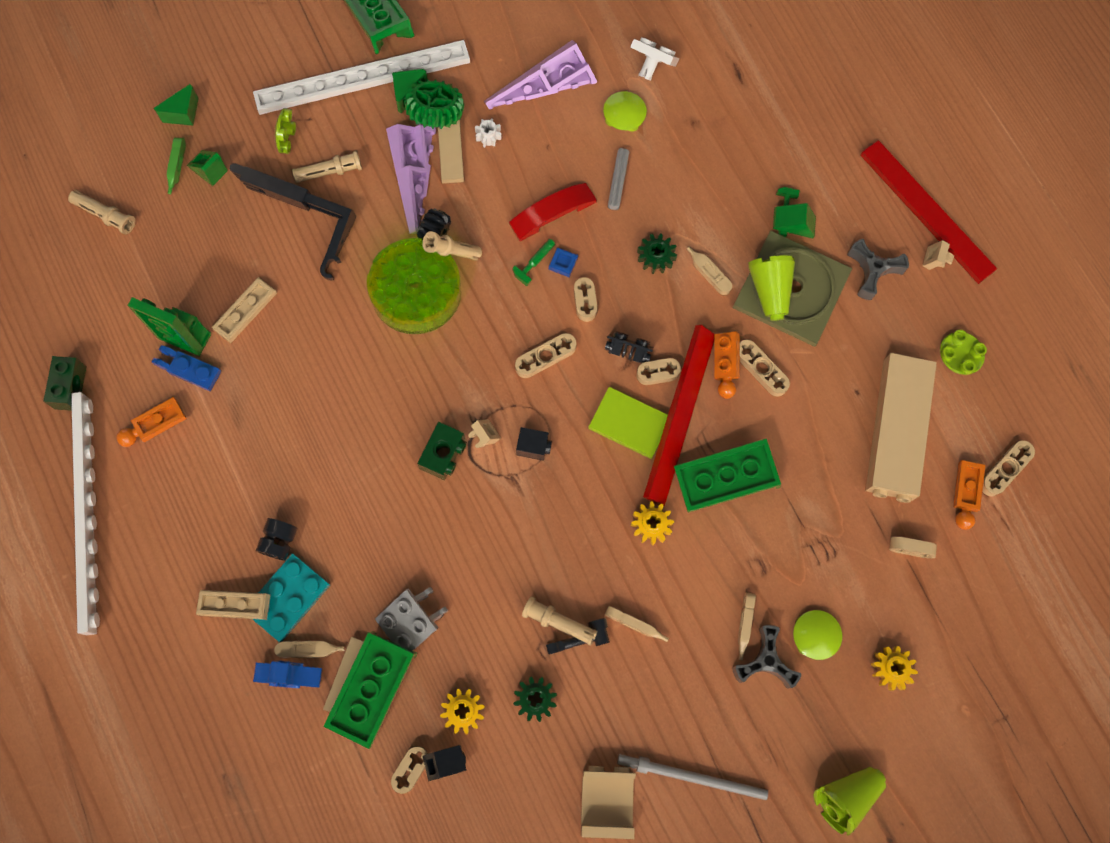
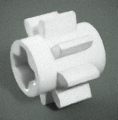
(488, 132)

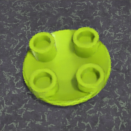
(624, 111)
(284, 128)
(962, 352)
(817, 635)

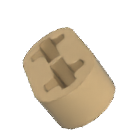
(580, 300)
(657, 366)
(913, 547)
(404, 766)

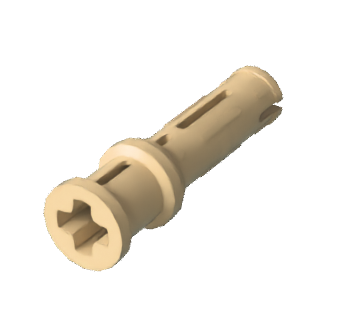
(338, 165)
(110, 215)
(446, 245)
(549, 616)

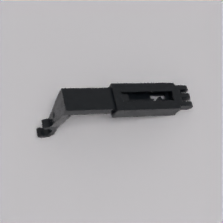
(302, 199)

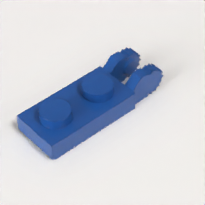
(188, 368)

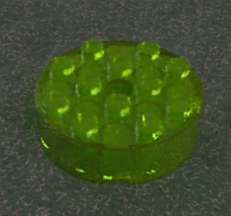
(407, 307)

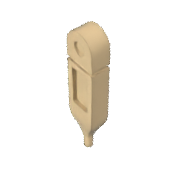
(711, 272)
(746, 622)
(634, 623)
(305, 649)

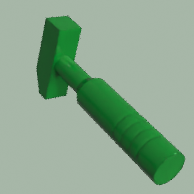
(787, 193)
(533, 262)

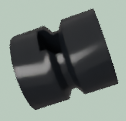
(276, 530)

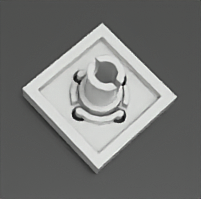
(653, 56)

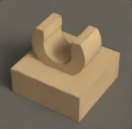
(938, 255)
(485, 432)

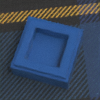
(563, 262)

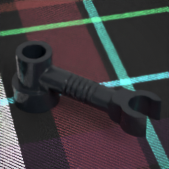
(600, 639)

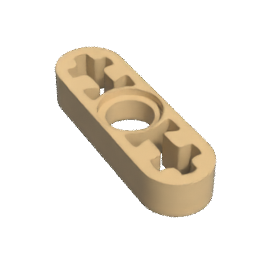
(528, 357)
(763, 358)
(1017, 465)

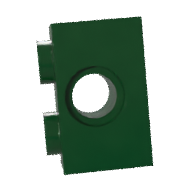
(64, 378)
(442, 437)

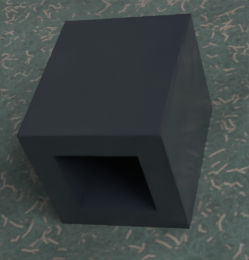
(533, 444)
(444, 762)

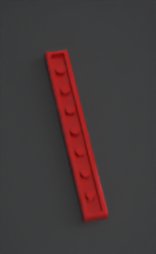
(928, 211)
(679, 415)

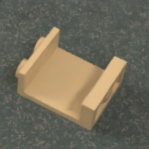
(607, 803)

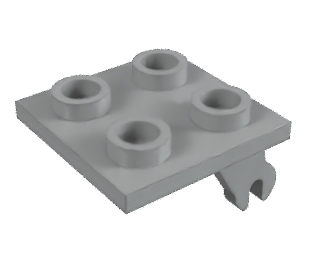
(407, 622)

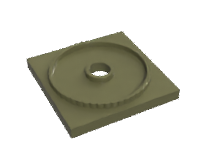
(809, 309)

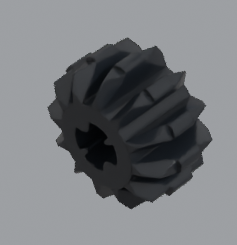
(434, 221)

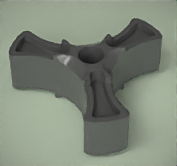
(875, 267)
(767, 661)

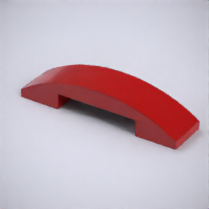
(551, 208)

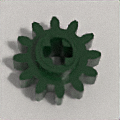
(659, 261)
(540, 707)

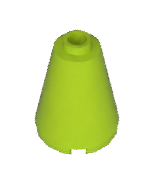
(773, 284)
(850, 798)

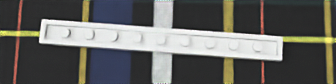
(359, 77)
(85, 521)

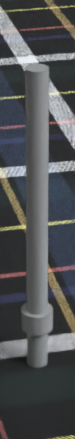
(644, 765)

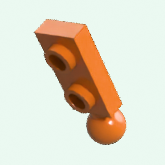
(727, 362)
(152, 423)
(968, 492)

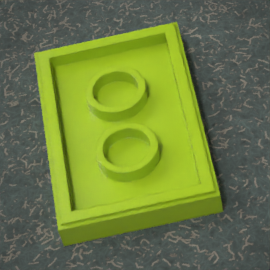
(629, 422)

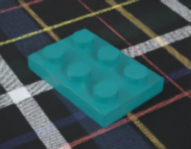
(292, 595)

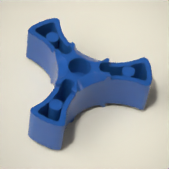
(287, 674)

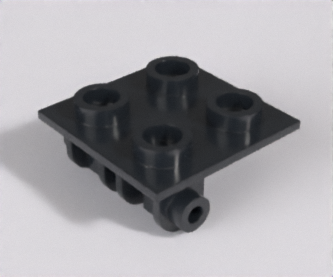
(618, 339)

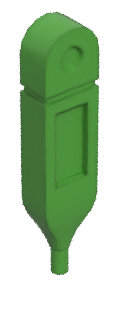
(175, 162)

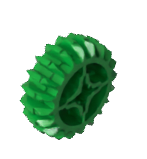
(434, 104)

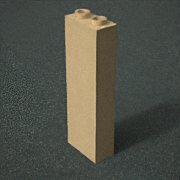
(901, 428)

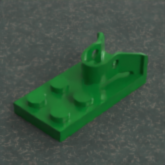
(380, 20)
(172, 325)
(727, 475)
(369, 690)

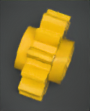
(646, 530)
(892, 658)
(454, 705)

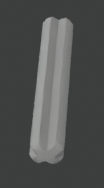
(618, 179)

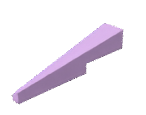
(557, 72)
(410, 155)

